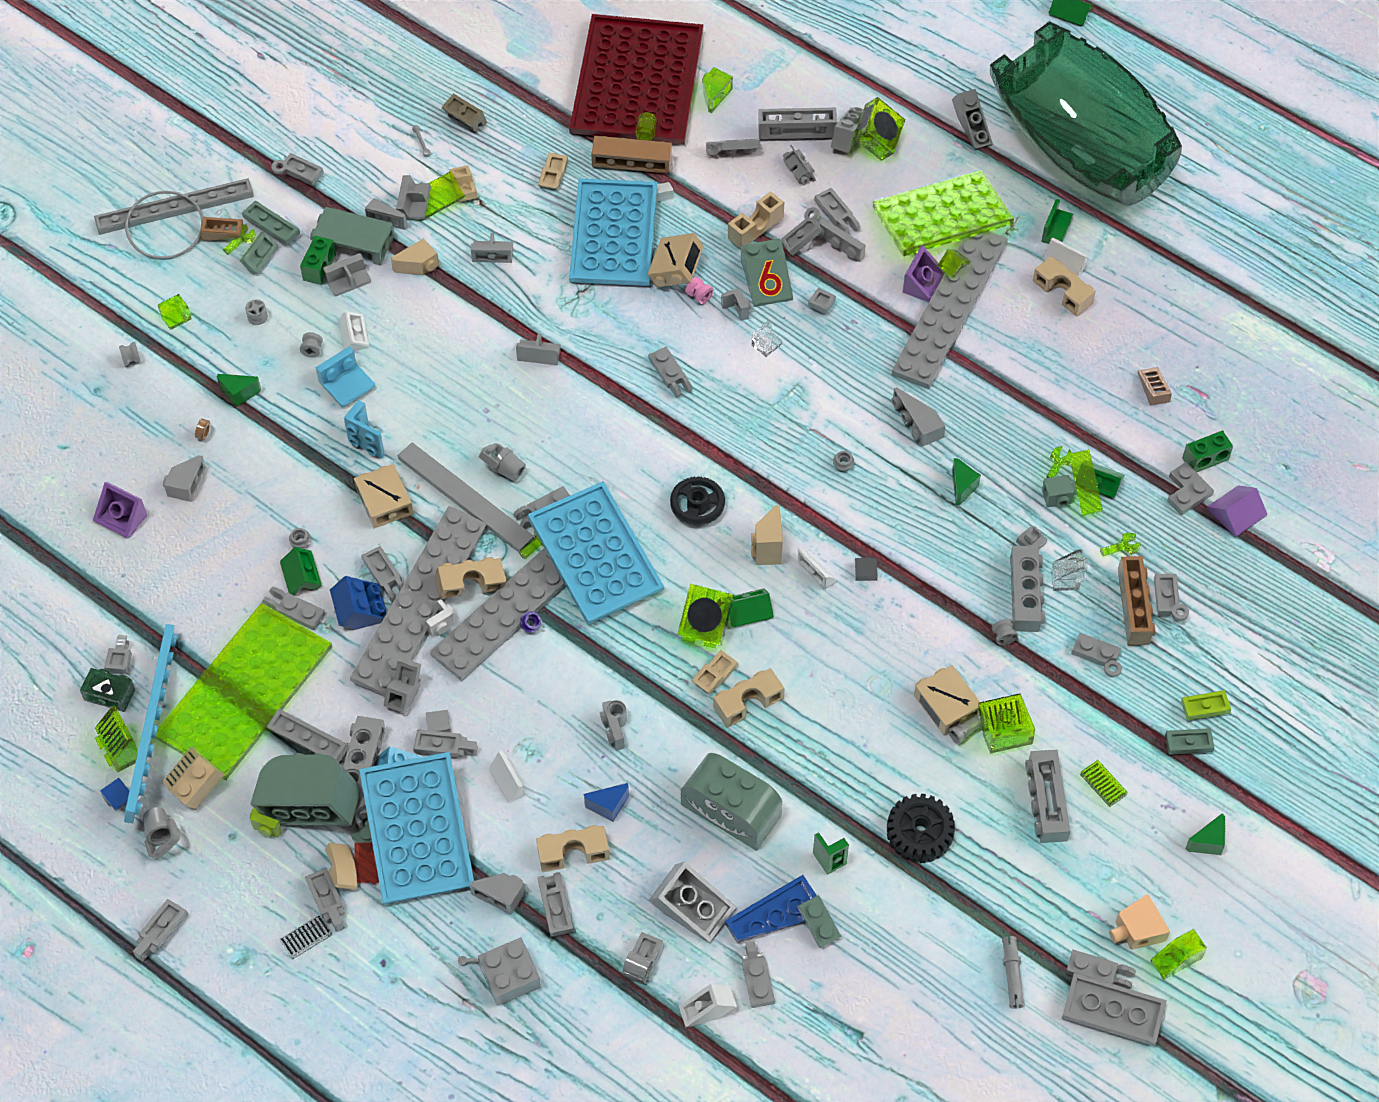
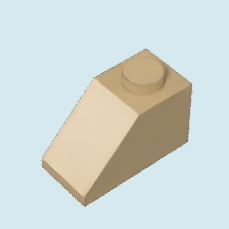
(416, 259)

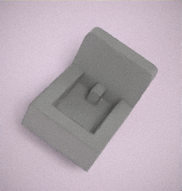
(736, 299)

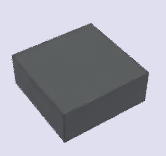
(866, 569)

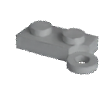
(299, 168)
(803, 233)
(1168, 597)
(1098, 652)

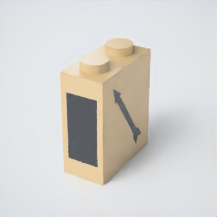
(675, 260)
(383, 495)
(946, 699)

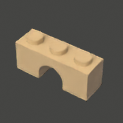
(767, 213)
(1055, 275)
(487, 573)
(762, 686)
(590, 841)

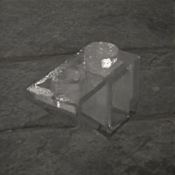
(1069, 571)

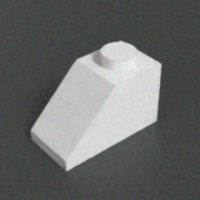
(707, 1005)

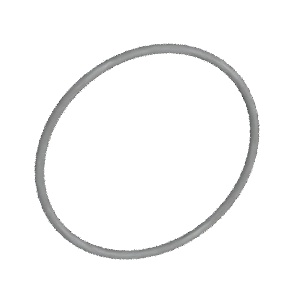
(152, 194)

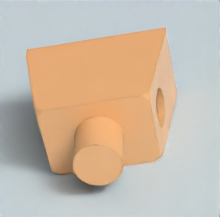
(1140, 925)

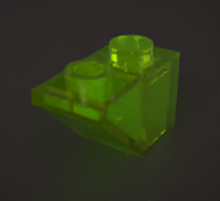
(1179, 954)

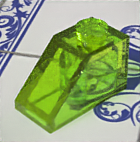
(716, 87)

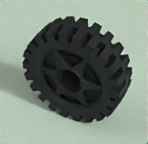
(916, 843)

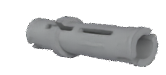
(1012, 962)

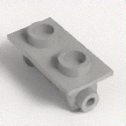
(795, 159)

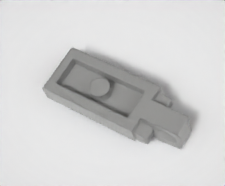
(731, 146)
(439, 742)
(326, 897)
(159, 929)
(757, 977)

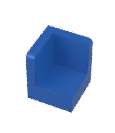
(115, 794)

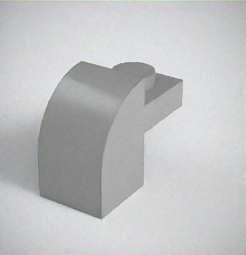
(404, 687)

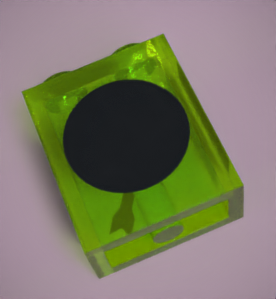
(879, 128)
(705, 615)

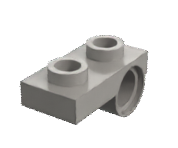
(613, 722)
(641, 959)

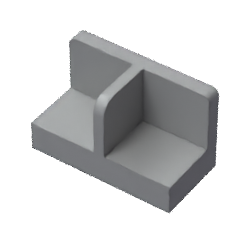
(413, 198)
(492, 251)
(346, 275)
(538, 351)

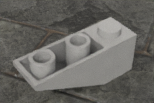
(972, 118)
(846, 129)
(923, 420)

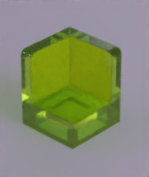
(952, 262)
(174, 311)

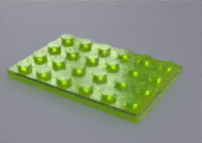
(943, 212)

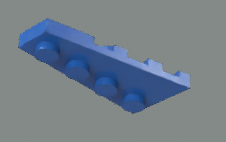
(772, 912)

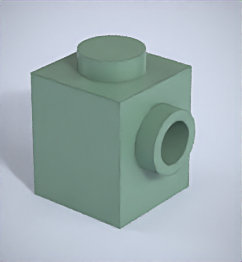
(1058, 491)

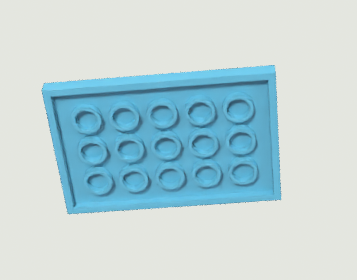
(613, 232)
(595, 552)
(416, 828)

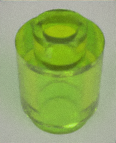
(646, 126)

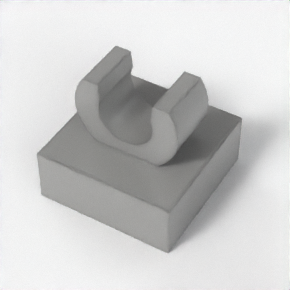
(1032, 537)
(360, 813)

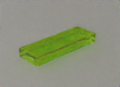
(1085, 482)

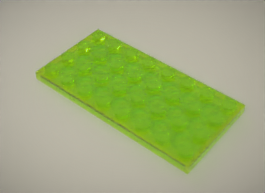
(244, 689)

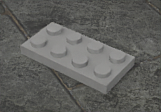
(1114, 1009)

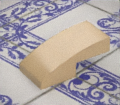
(553, 171)
(465, 181)
(715, 672)
(343, 866)

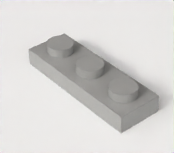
(841, 240)

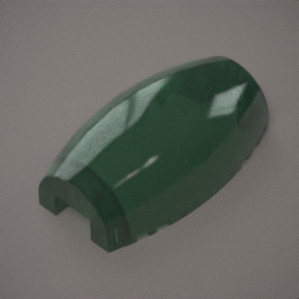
(1088, 115)

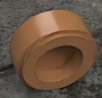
(202, 429)

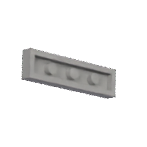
(306, 735)

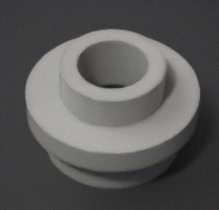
(843, 456)
(299, 533)

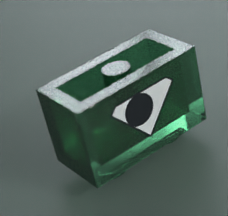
(107, 689)

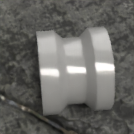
(258, 307)
(311, 344)
(129, 353)
(1004, 632)

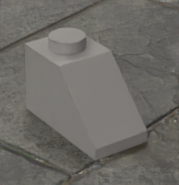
(184, 479)
(500, 891)

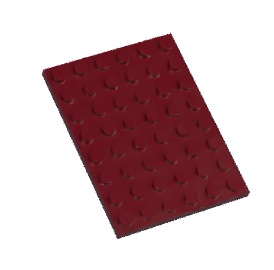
(634, 70)

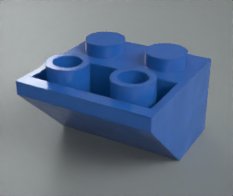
(357, 603)

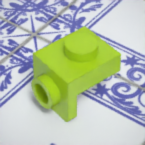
(265, 825)

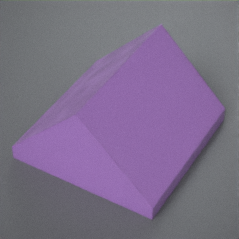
(922, 276)
(1238, 509)
(119, 510)

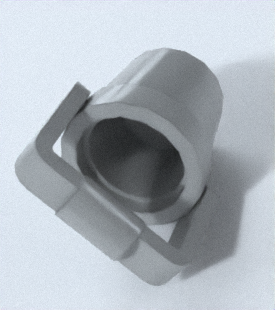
(505, 462)
(159, 831)

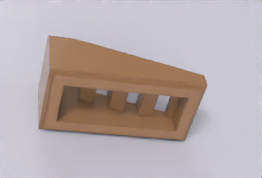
(211, 224)
(1158, 397)

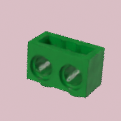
(319, 255)
(1208, 451)

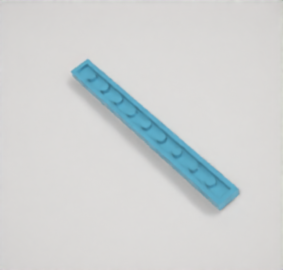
(150, 730)

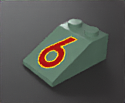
(766, 272)

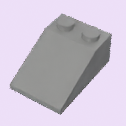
(692, 902)

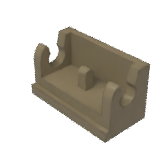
(464, 112)

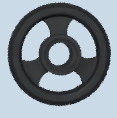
(697, 493)

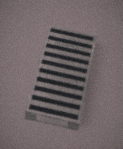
(305, 937)

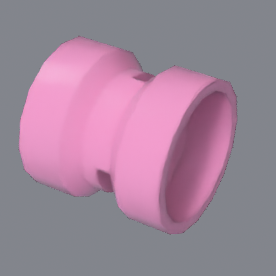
(699, 290)

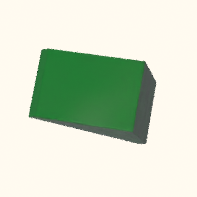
(238, 387)
(964, 480)
(1210, 838)

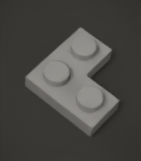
(1192, 489)

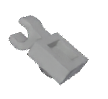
(120, 657)

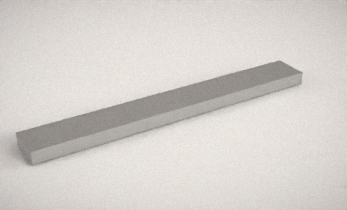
(174, 206)
(465, 497)

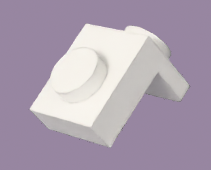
(442, 621)

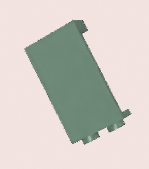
(355, 232)

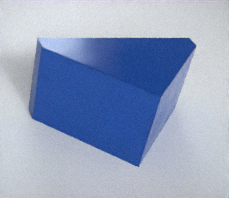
(607, 801)

